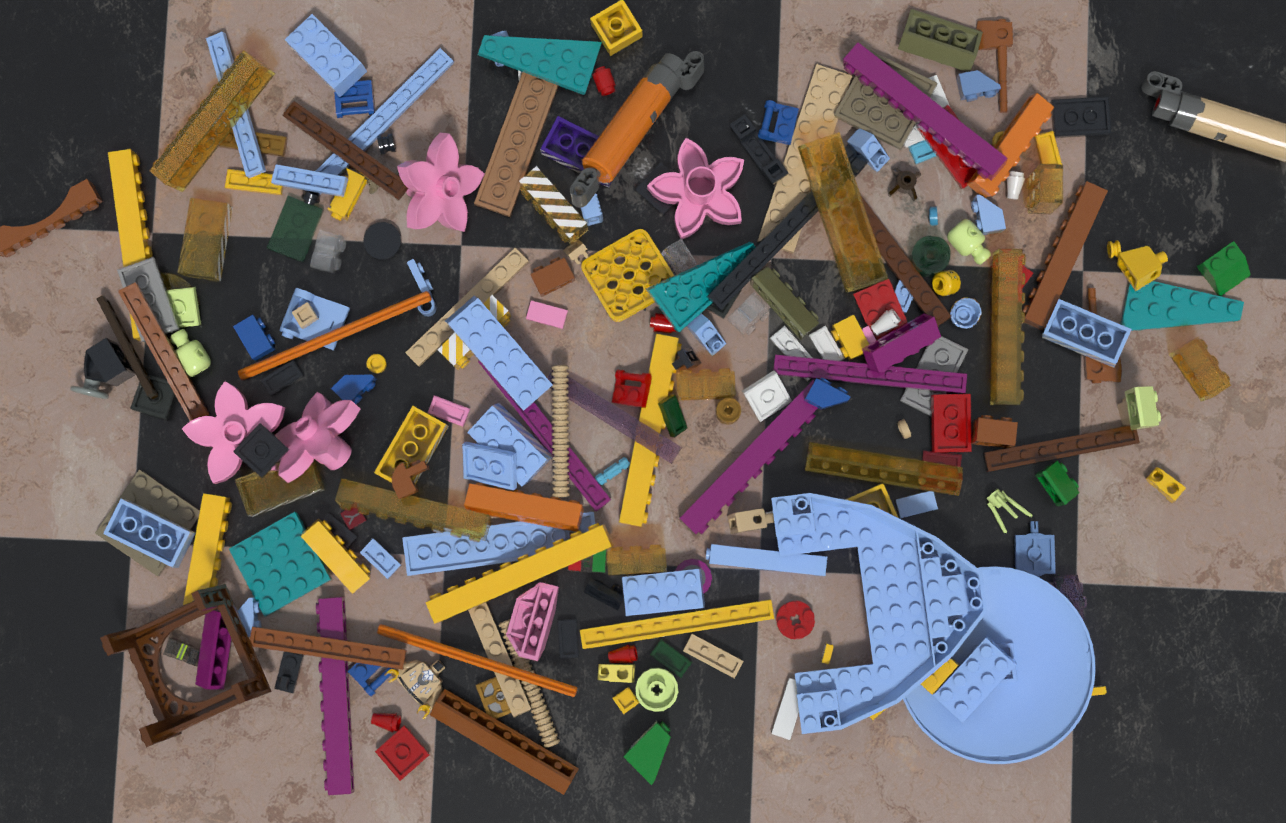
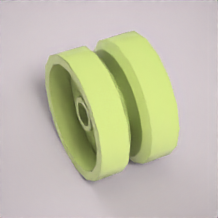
(652, 700)

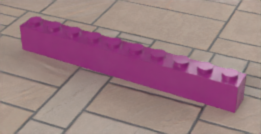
(924, 112)
(749, 463)
(335, 702)

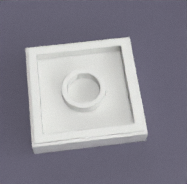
(767, 396)

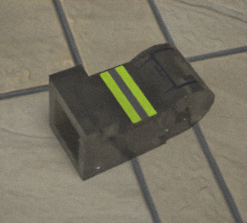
(182, 651)

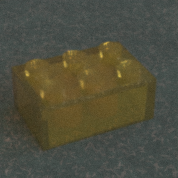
(1044, 189)
(1200, 369)
(705, 384)
(636, 560)

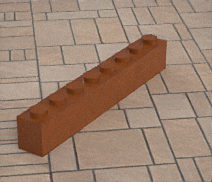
(1064, 255)
(504, 741)

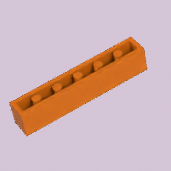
(1015, 141)
(524, 507)

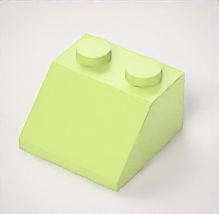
(1142, 407)

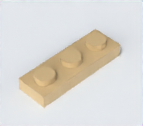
(713, 656)

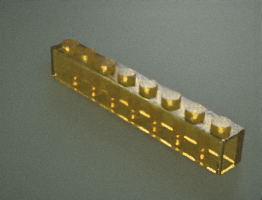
(884, 469)
(414, 510)

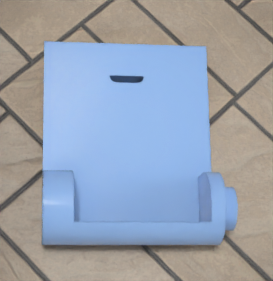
(326, 311)

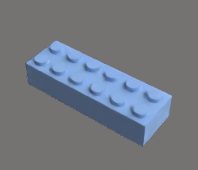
(498, 352)

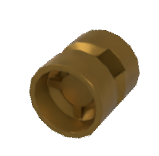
(728, 411)

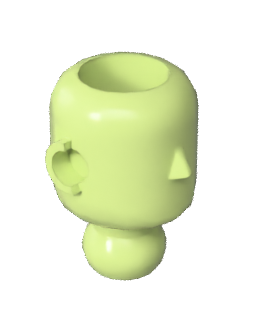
(967, 240)
(191, 354)

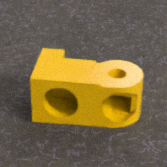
(1165, 484)

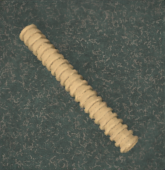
(560, 430)
(533, 695)

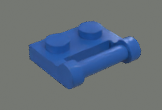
(358, 92)
(784, 125)
(363, 672)

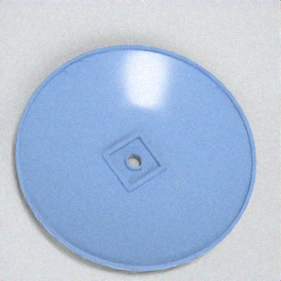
(1039, 696)

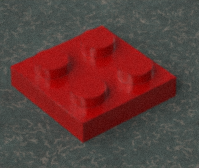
(402, 753)

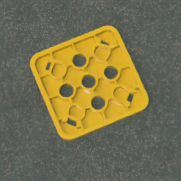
(609, 271)

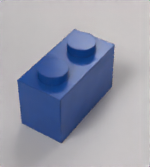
(254, 337)

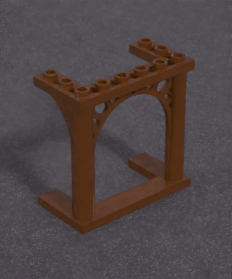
(134, 641)

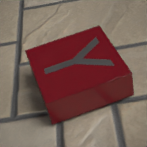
(353, 518)

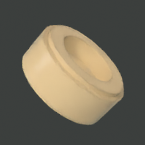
(904, 429)

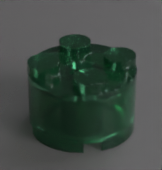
(926, 246)

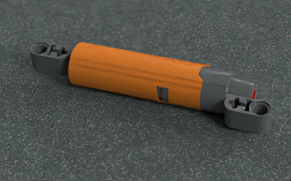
(634, 121)

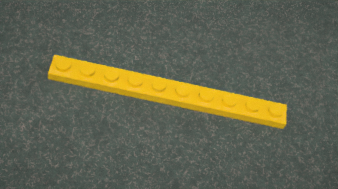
(677, 624)

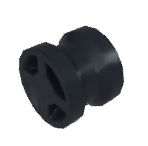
(386, 144)

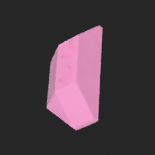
(532, 620)

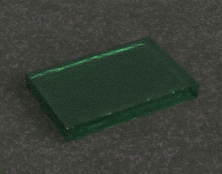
(295, 229)

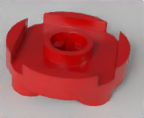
(785, 625)

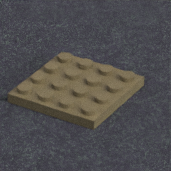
(873, 114)
(159, 499)

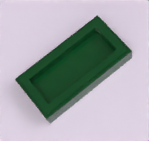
(672, 415)
(670, 658)

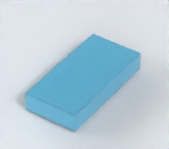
(921, 152)

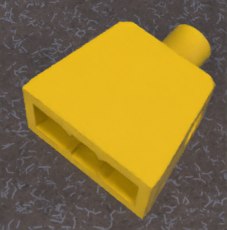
(1141, 265)

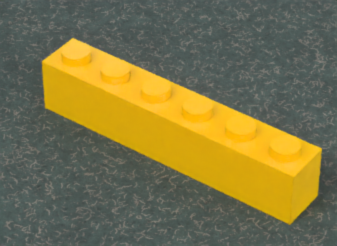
(207, 544)

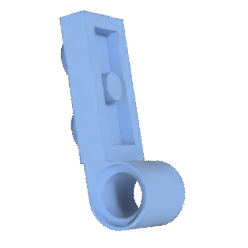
(424, 285)

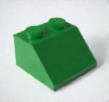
(1225, 269)
(1057, 483)

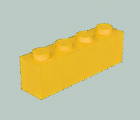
(335, 555)

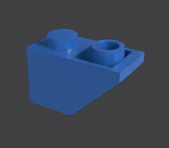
(353, 386)
(824, 396)

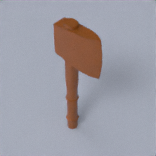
(998, 36)
(1095, 370)

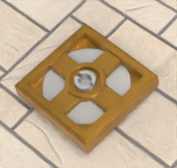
(493, 698)

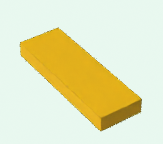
(260, 183)

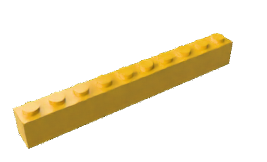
(129, 211)
(644, 460)
(520, 573)

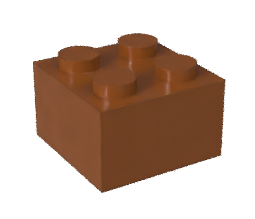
(994, 432)

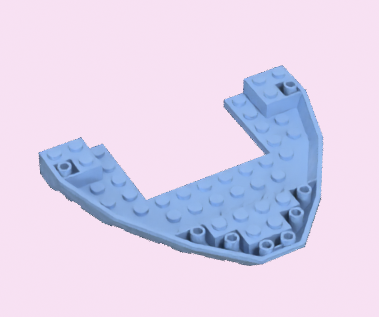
(916, 597)

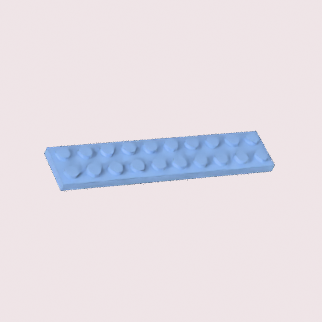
(503, 544)

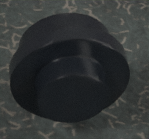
(310, 197)

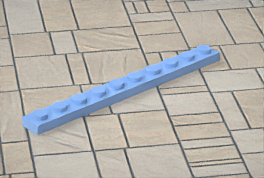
(392, 109)

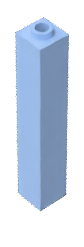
(766, 560)

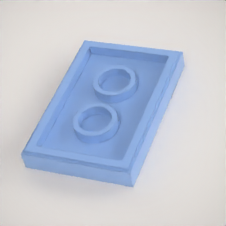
(489, 465)

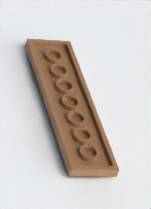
(516, 144)

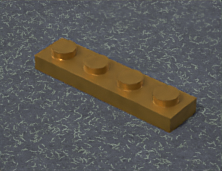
(267, 143)

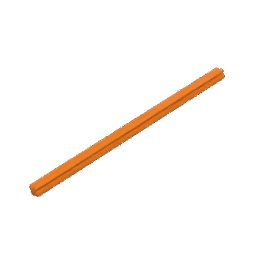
(334, 335)
(477, 660)

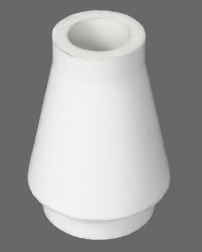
(1014, 184)
(887, 321)

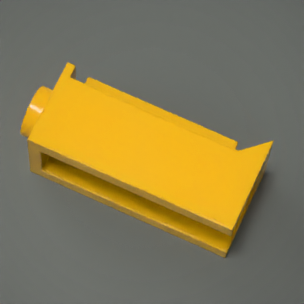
(343, 206)

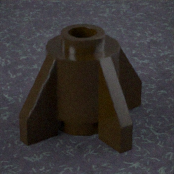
(904, 187)

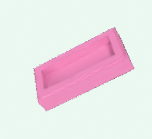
(546, 314)
(448, 411)

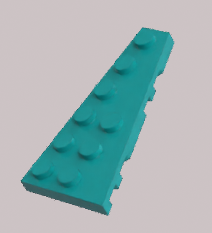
(553, 60)
(685, 294)
(1171, 306)

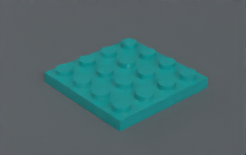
(279, 564)

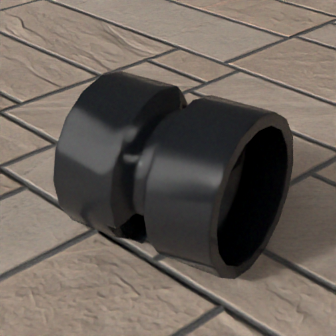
(857, 162)

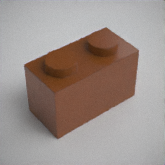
(552, 277)

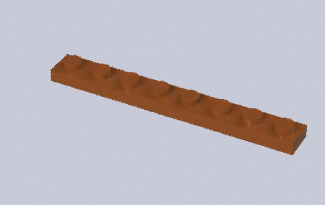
(163, 351)
(328, 648)

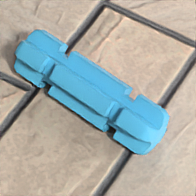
(612, 471)

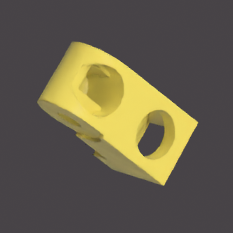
(616, 672)

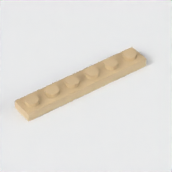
(496, 651)

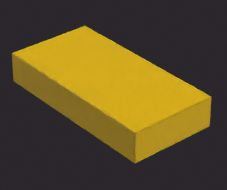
(1047, 148)

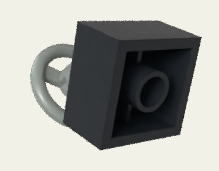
(105, 365)

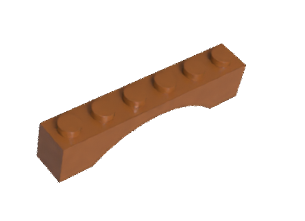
(78, 200)

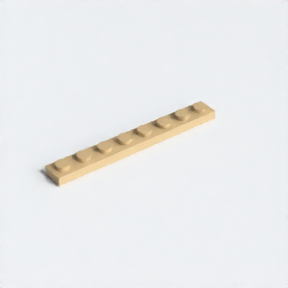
(488, 286)

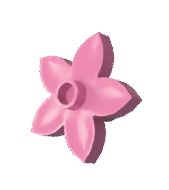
(439, 186)
(699, 189)
(230, 428)
(317, 437)

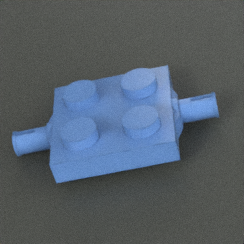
(1035, 552)

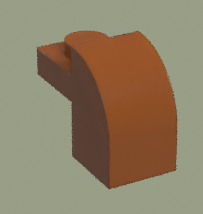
(402, 478)

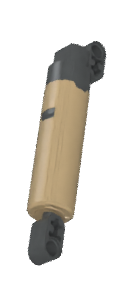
(1214, 118)

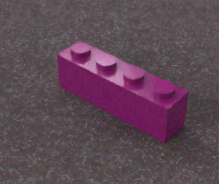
(901, 343)
(213, 652)

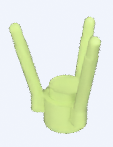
(999, 499)

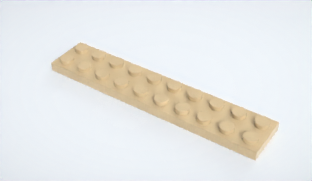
(814, 123)

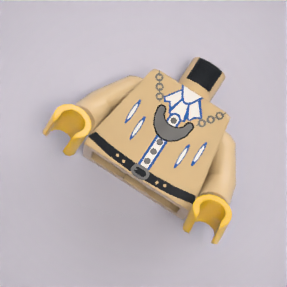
(420, 682)

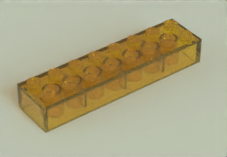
(212, 121)
(842, 212)
(1006, 327)

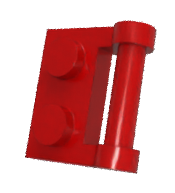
(631, 395)

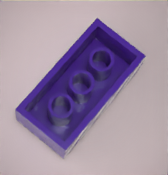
(568, 145)

